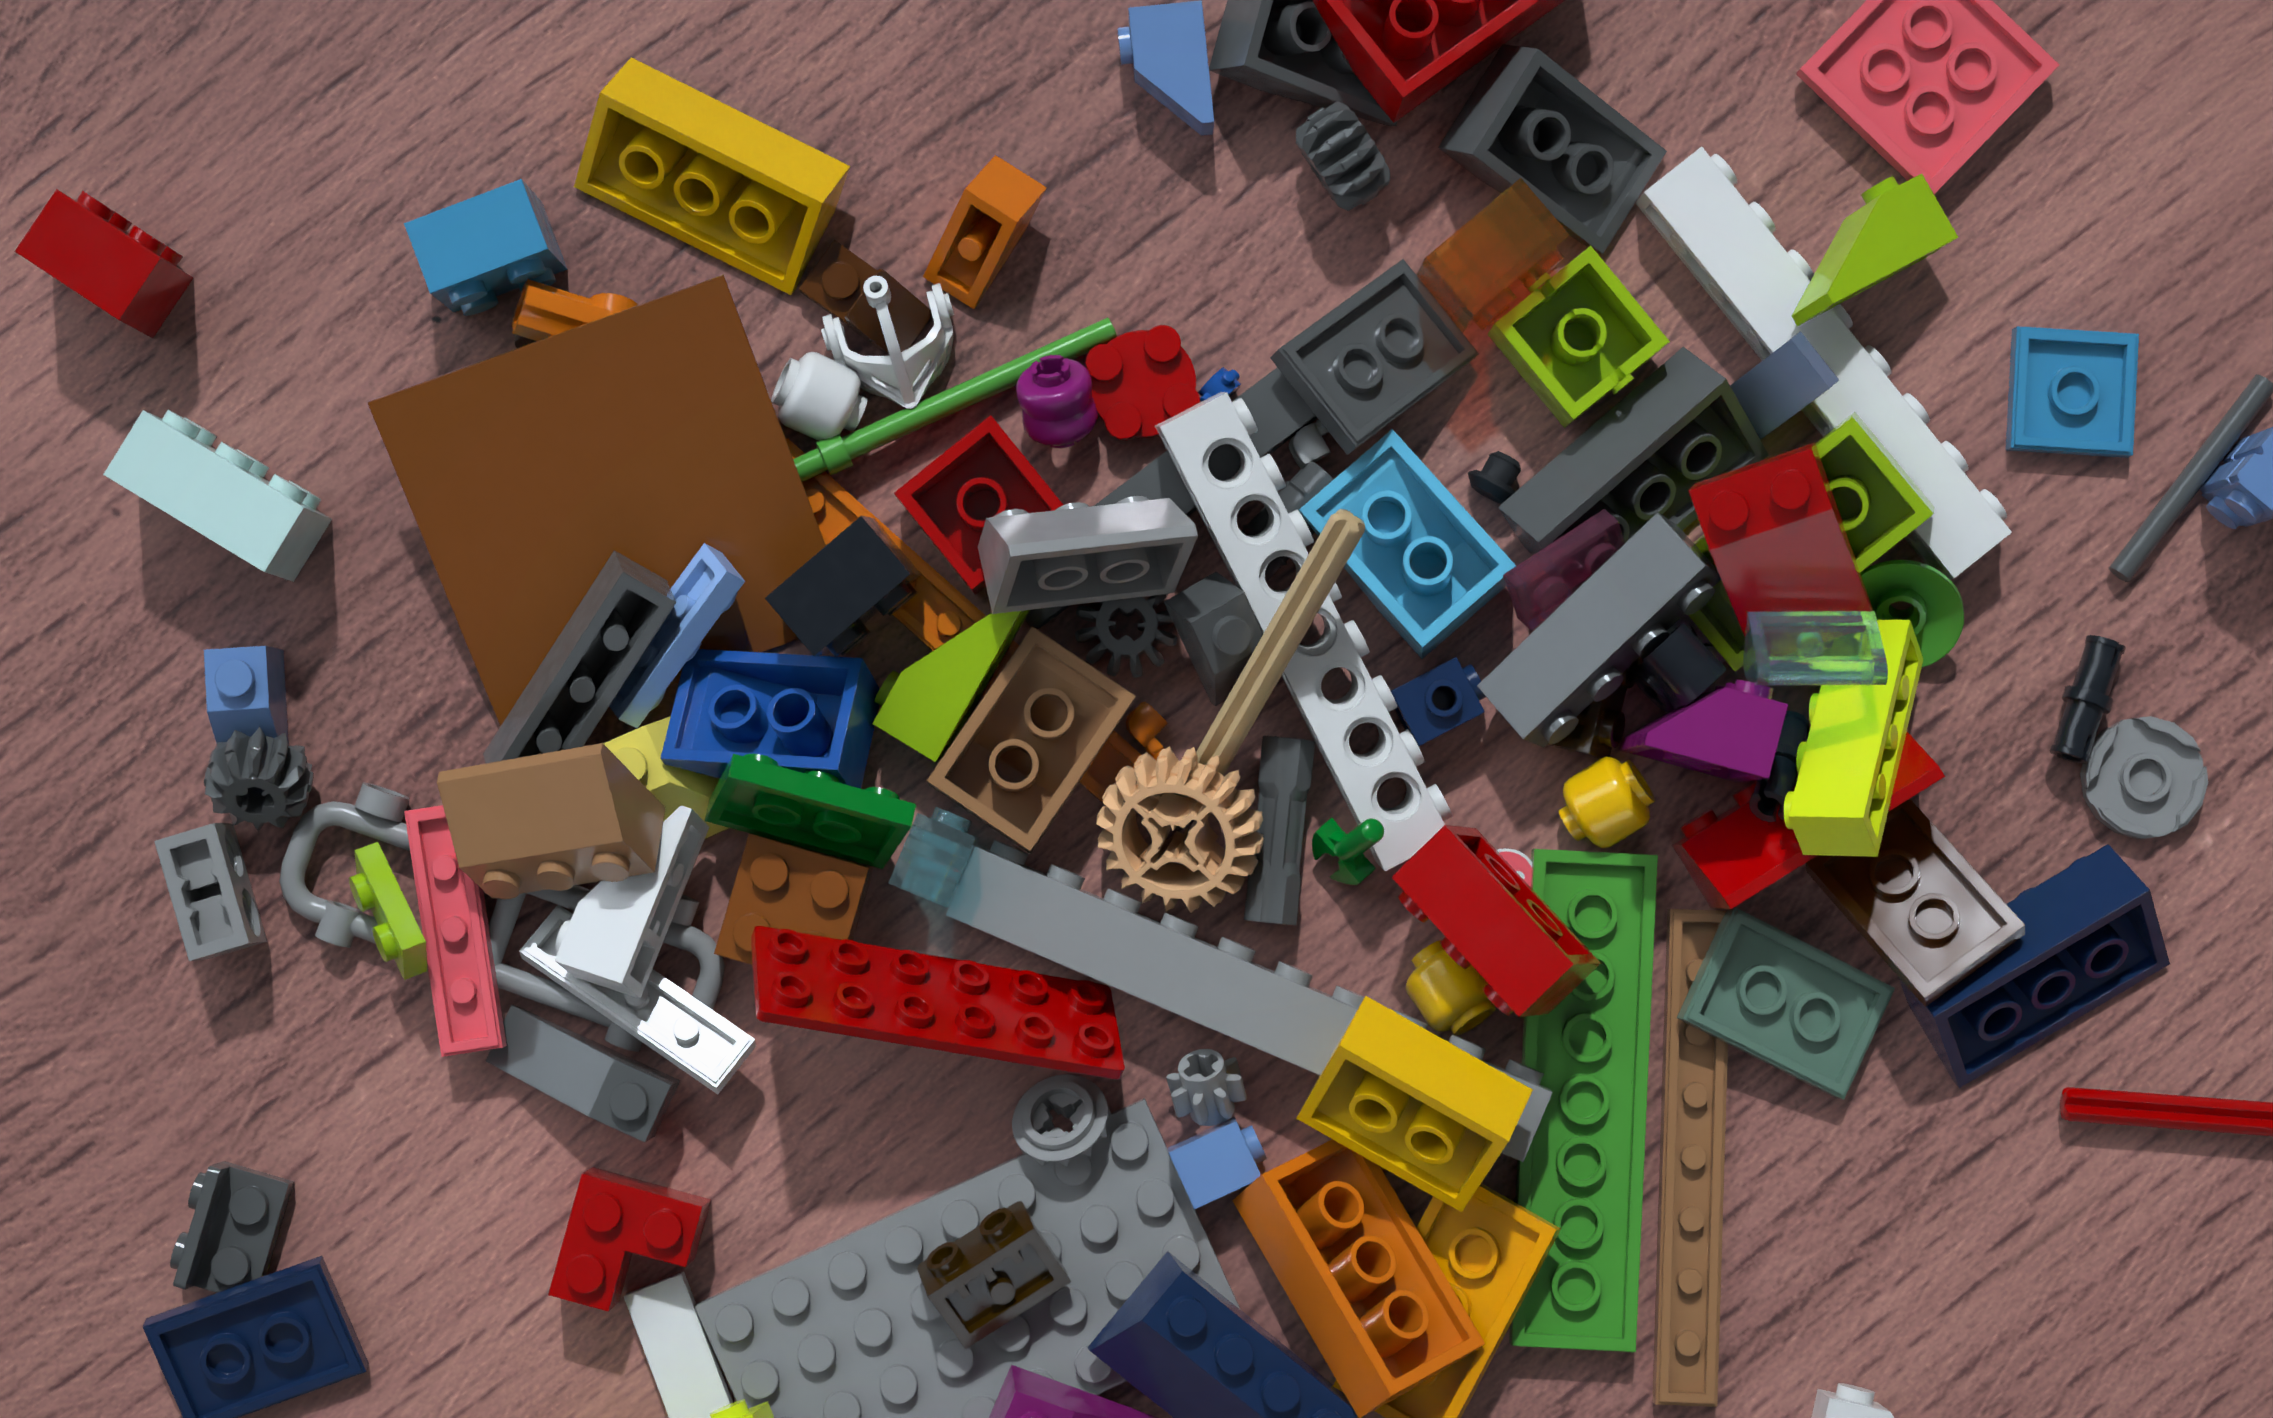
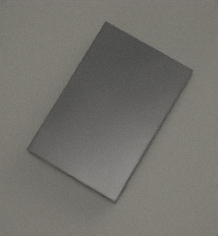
(1374, 356)

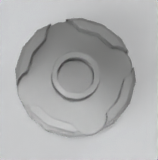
(2144, 777)

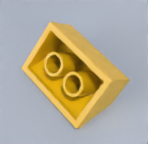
(1415, 1104)

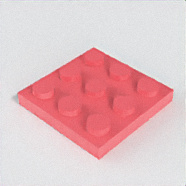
(1927, 79)

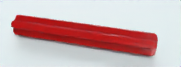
(2167, 1111)

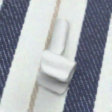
(1309, 444)

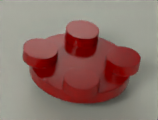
(1141, 381)

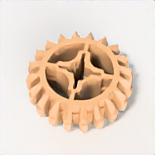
(1206, 866)

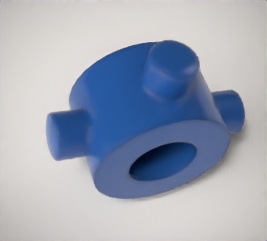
(1221, 381)

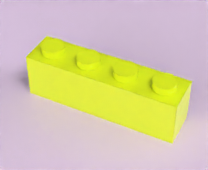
(1854, 754)

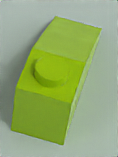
(1877, 242)
(939, 692)

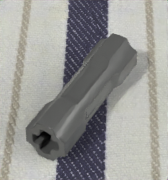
(1283, 792)

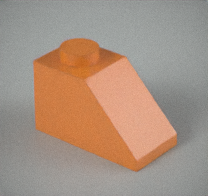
(984, 230)

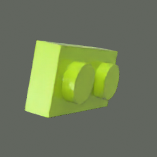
(397, 930)

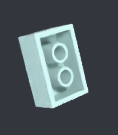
(219, 493)

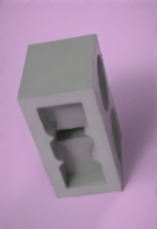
(210, 891)

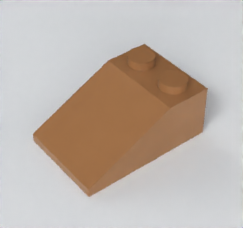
(1031, 740)

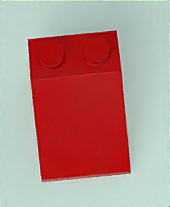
(1779, 537)

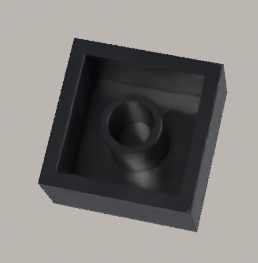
(844, 588)

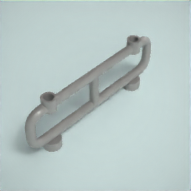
(380, 816)

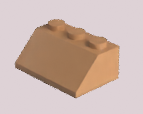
(551, 821)

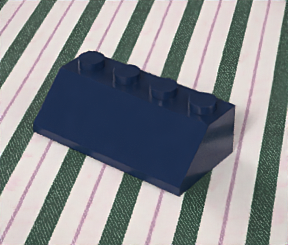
(2083, 944)
(1207, 1356)

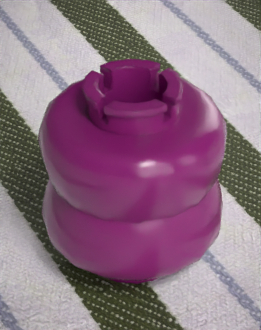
(1056, 401)

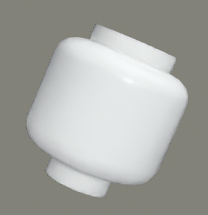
(818, 396)

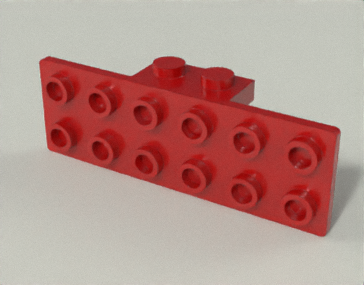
(935, 1002)

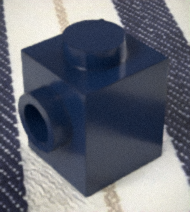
(1439, 700)

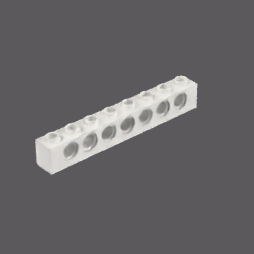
(1189, 442)

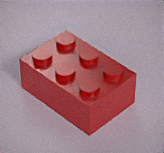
(1493, 922)

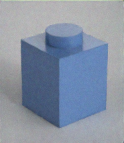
(1217, 1161)

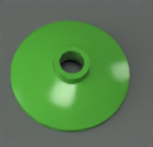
(1935, 602)

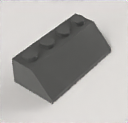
(1640, 457)

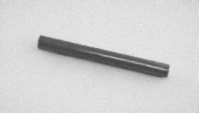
(2192, 478)

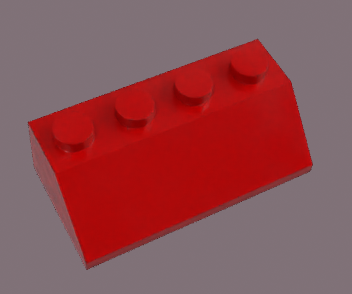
(1742, 854)

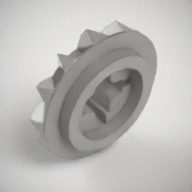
(1074, 1099)

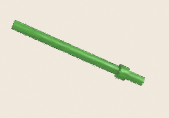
(837, 452)

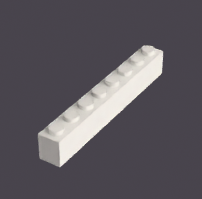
(1758, 288)

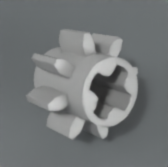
(1206, 1087)

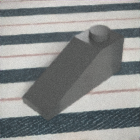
(584, 1074)

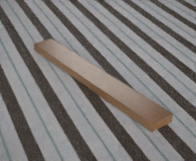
(1689, 1180)

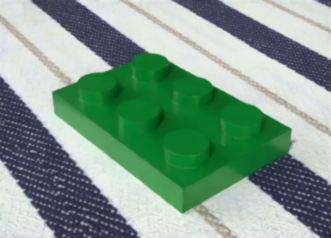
(810, 810)

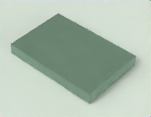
(1785, 1003)

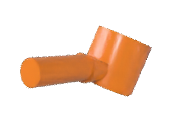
(1144, 725)

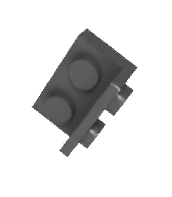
(231, 1227)

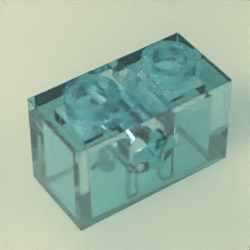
(935, 856)

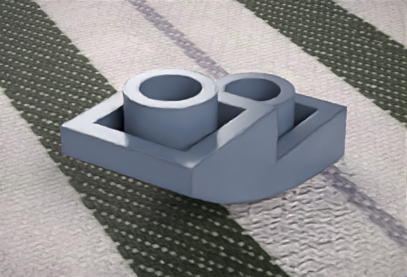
(1783, 384)

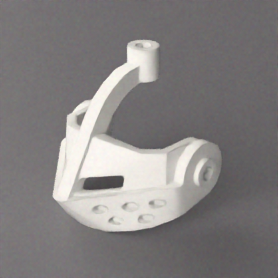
(904, 374)

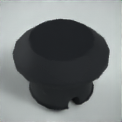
(1496, 477)

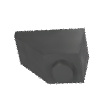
(1216, 632)

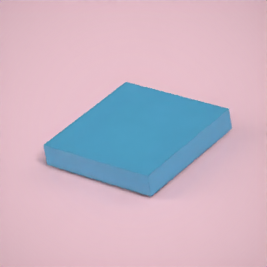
(2072, 392)

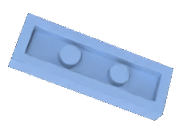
(701, 596)

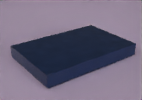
(257, 1343)

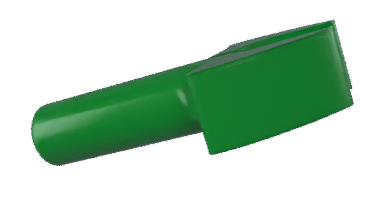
(1348, 848)

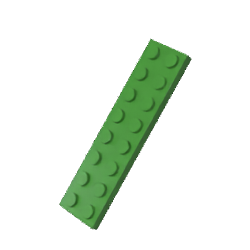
(1591, 1140)

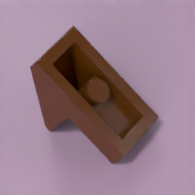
(838, 288)

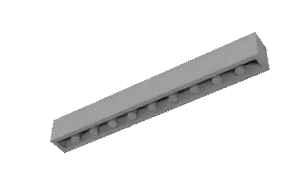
(1178, 971)

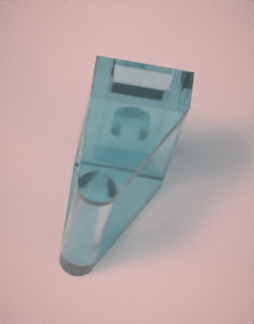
(1814, 648)

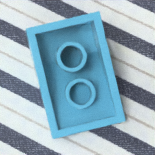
(1420, 548)

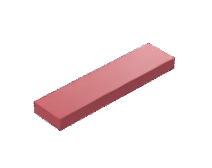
(455, 938)

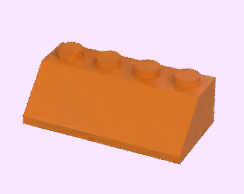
(1357, 1273)

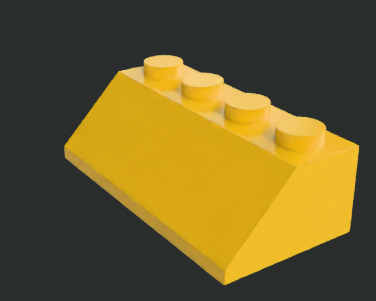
(709, 175)

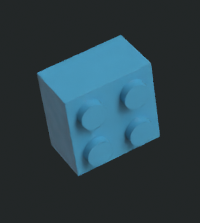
(486, 247)

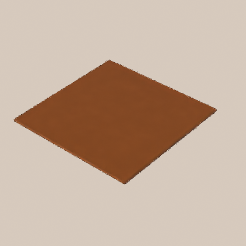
(596, 443)

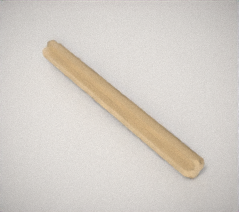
(1281, 638)

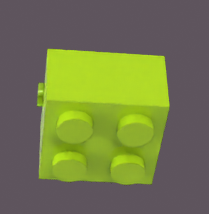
(1577, 336)

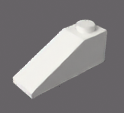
(624, 922)

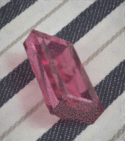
(1561, 568)

